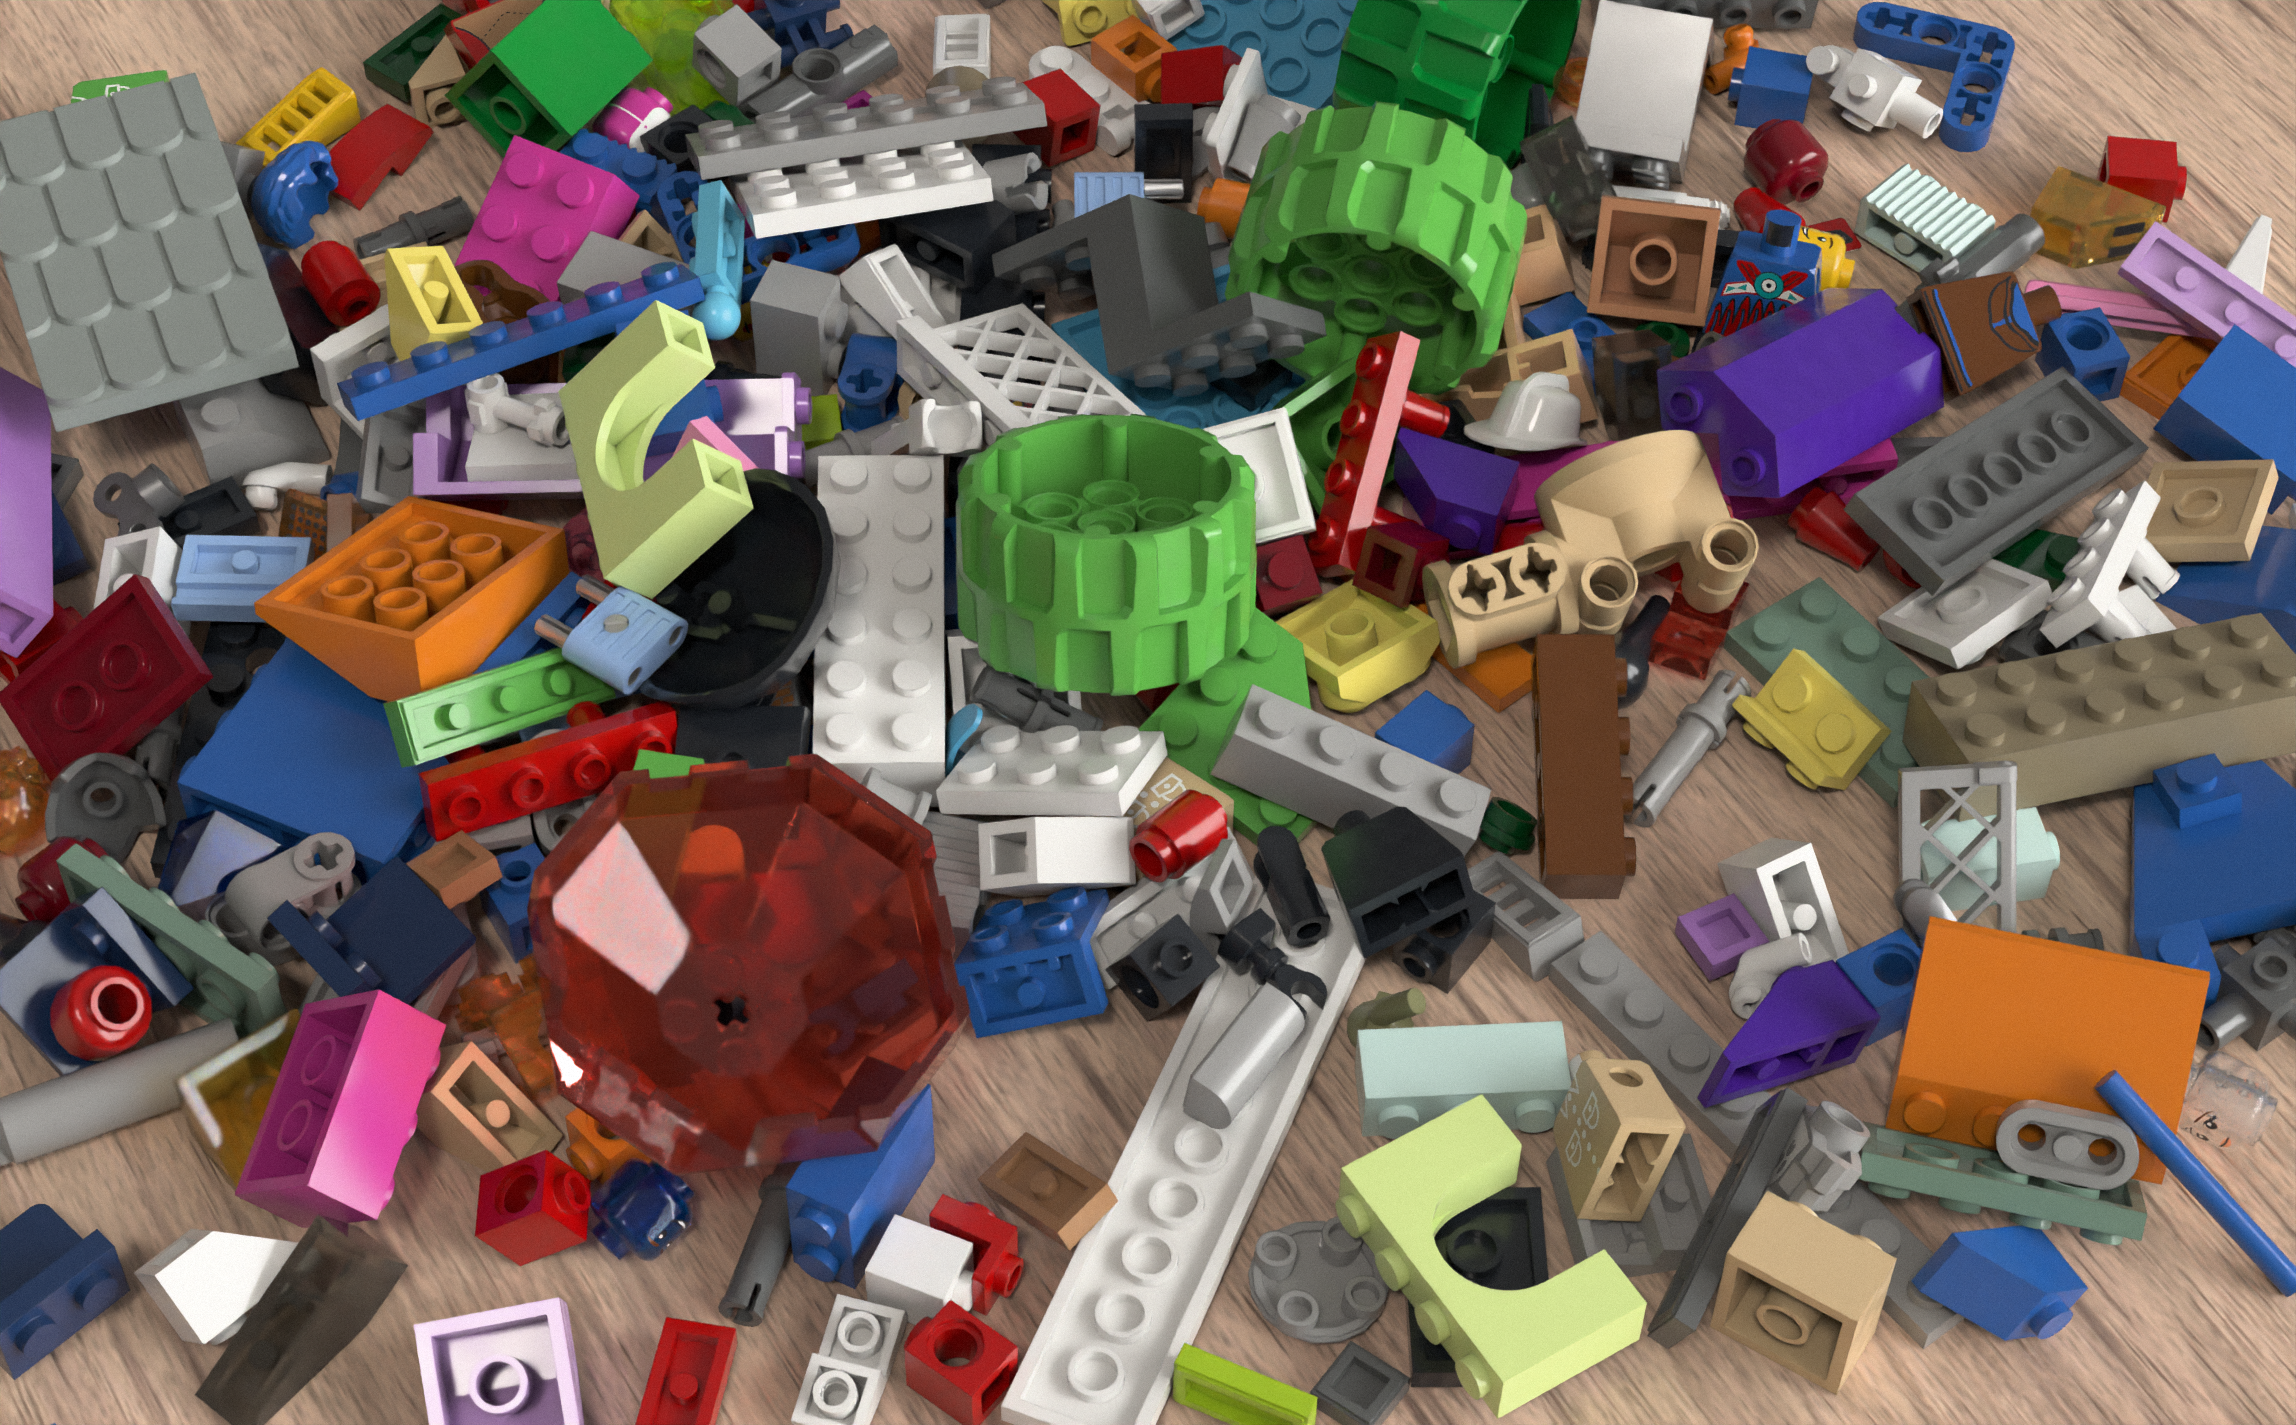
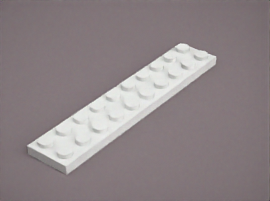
(1180, 1207)

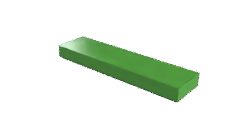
(489, 705)

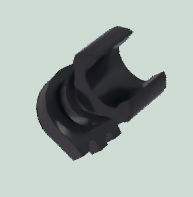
(1249, 947)

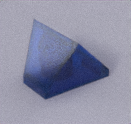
(209, 854)

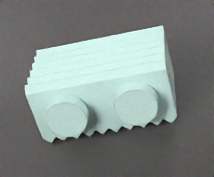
(1920, 219)

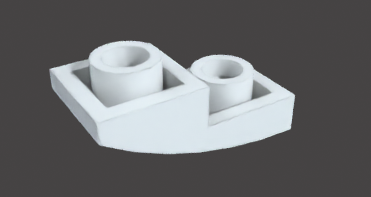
(852, 1364)

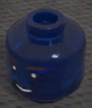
(641, 1209)

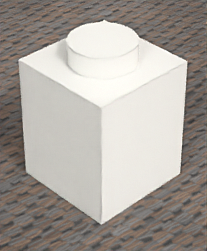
(920, 1270)

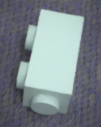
(2035, 859)

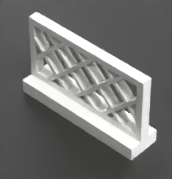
(952, 374)

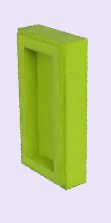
(1237, 1393)

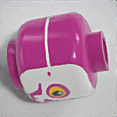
(632, 115)

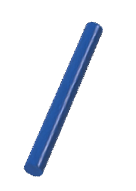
(2198, 1181)

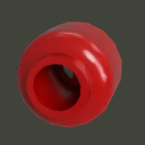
(101, 1013)

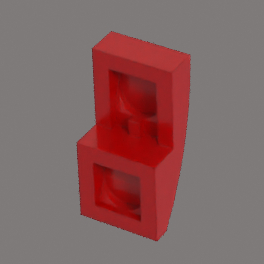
(371, 149)

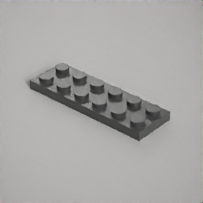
(1995, 480)

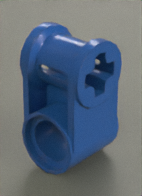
(869, 382)

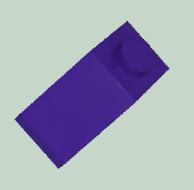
(1456, 488)

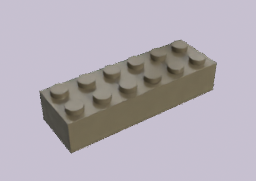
(2111, 711)

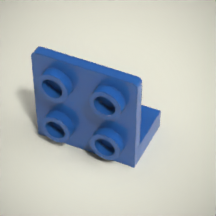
(1034, 963)

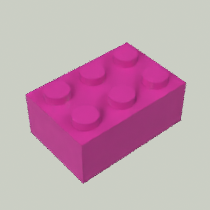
(543, 213)
(342, 1109)

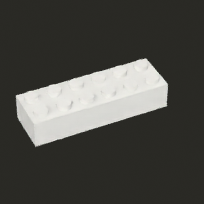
(885, 647)

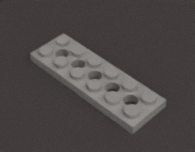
(881, 127)

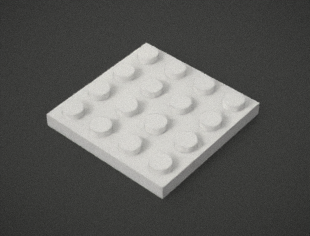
(860, 188)

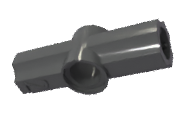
(827, 75)

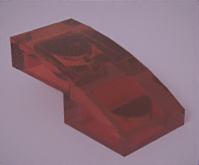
(1691, 638)

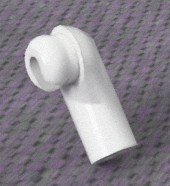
(265, 483)

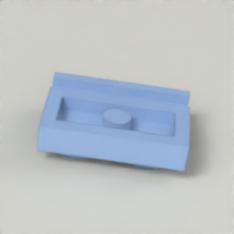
(227, 574)

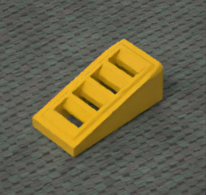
(317, 95)

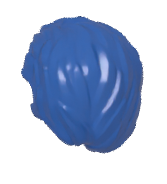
(292, 192)

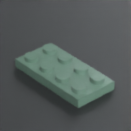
(1850, 651)
(222, 976)
(1977, 1177)

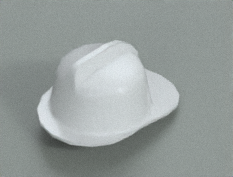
(1532, 416)

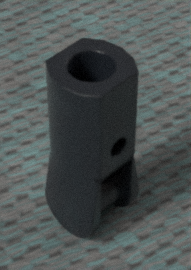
(1290, 887)

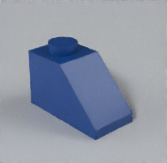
(2003, 1281)

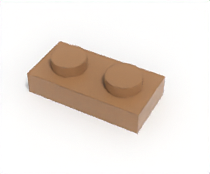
(1048, 1190)

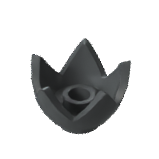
(111, 822)

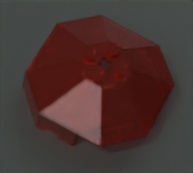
(756, 891)

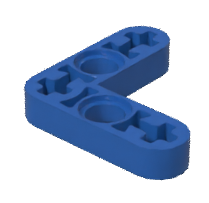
(1959, 56)
(821, 254)

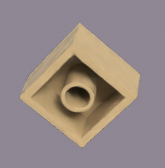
(1802, 1291)

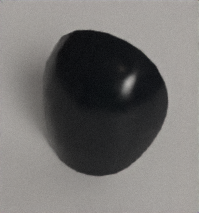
(752, 600)

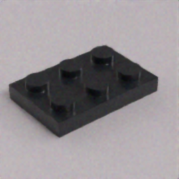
(1493, 1246)

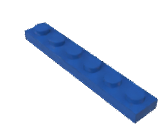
(499, 346)

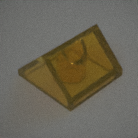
(231, 1092)

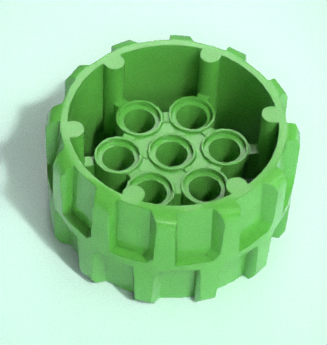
(1384, 233)
(1106, 553)

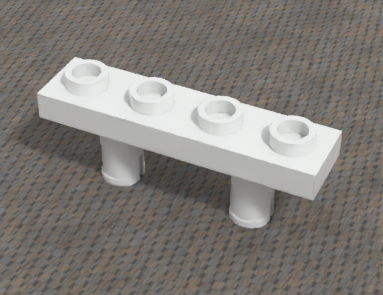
(2107, 551)

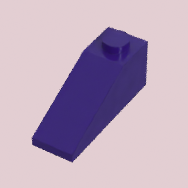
(1800, 1029)

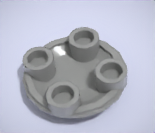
(1316, 1282)

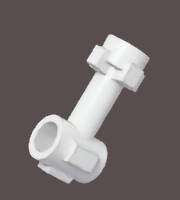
(493, 411)

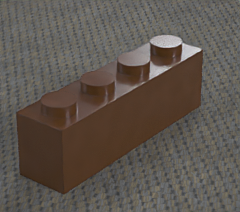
(1580, 766)

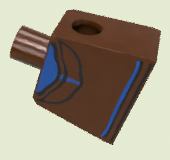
(1982, 326)

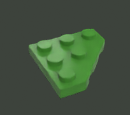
(1200, 712)

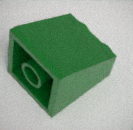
(549, 75)

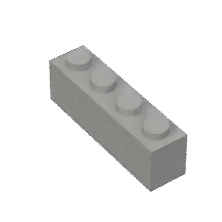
(1335, 769)

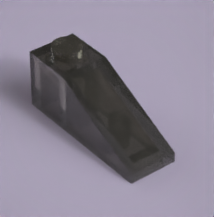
(301, 1321)

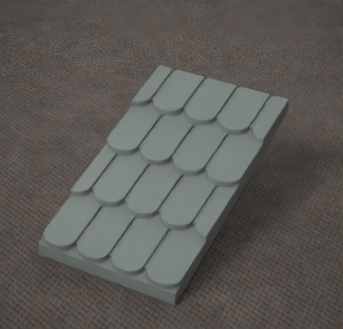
(133, 254)

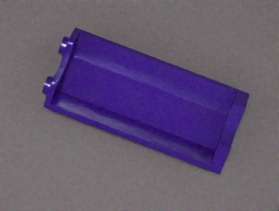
(1804, 389)

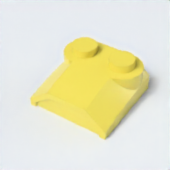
(1361, 645)

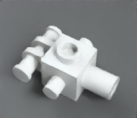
(1874, 90)

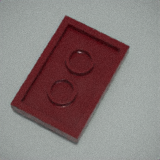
(105, 680)

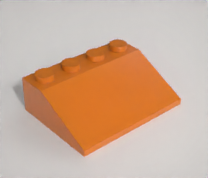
(418, 595)
(2042, 1021)

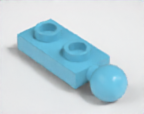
(718, 260)

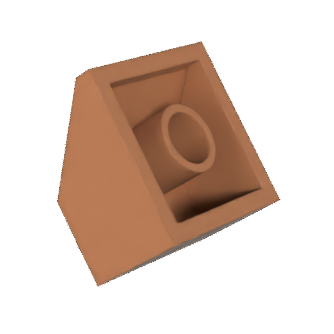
(1653, 260)

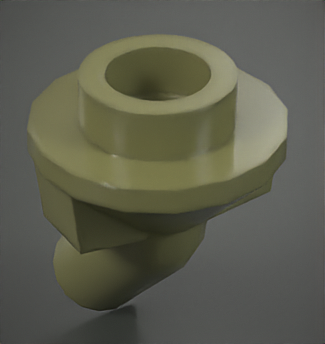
(1386, 1012)

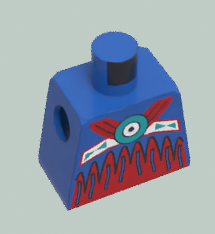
(1764, 274)

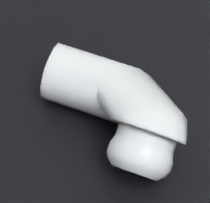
(1761, 967)

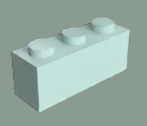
(1427, 1071)

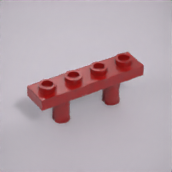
(1368, 432)
(542, 772)

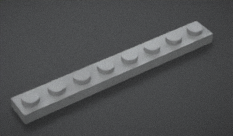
(1682, 1056)

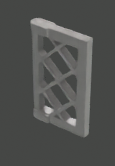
(1913, 835)

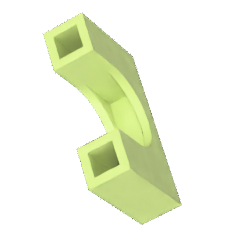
(611, 410)
(1502, 1341)

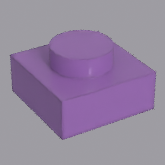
(1719, 935)

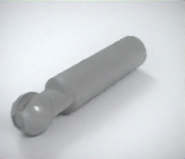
(104, 1094)

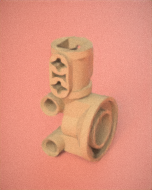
(1604, 527)

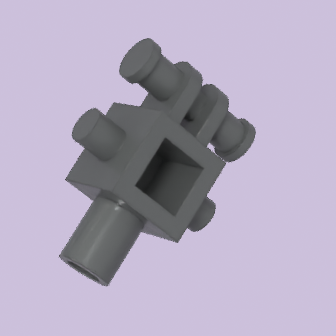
(2254, 993)

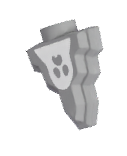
(1820, 1157)

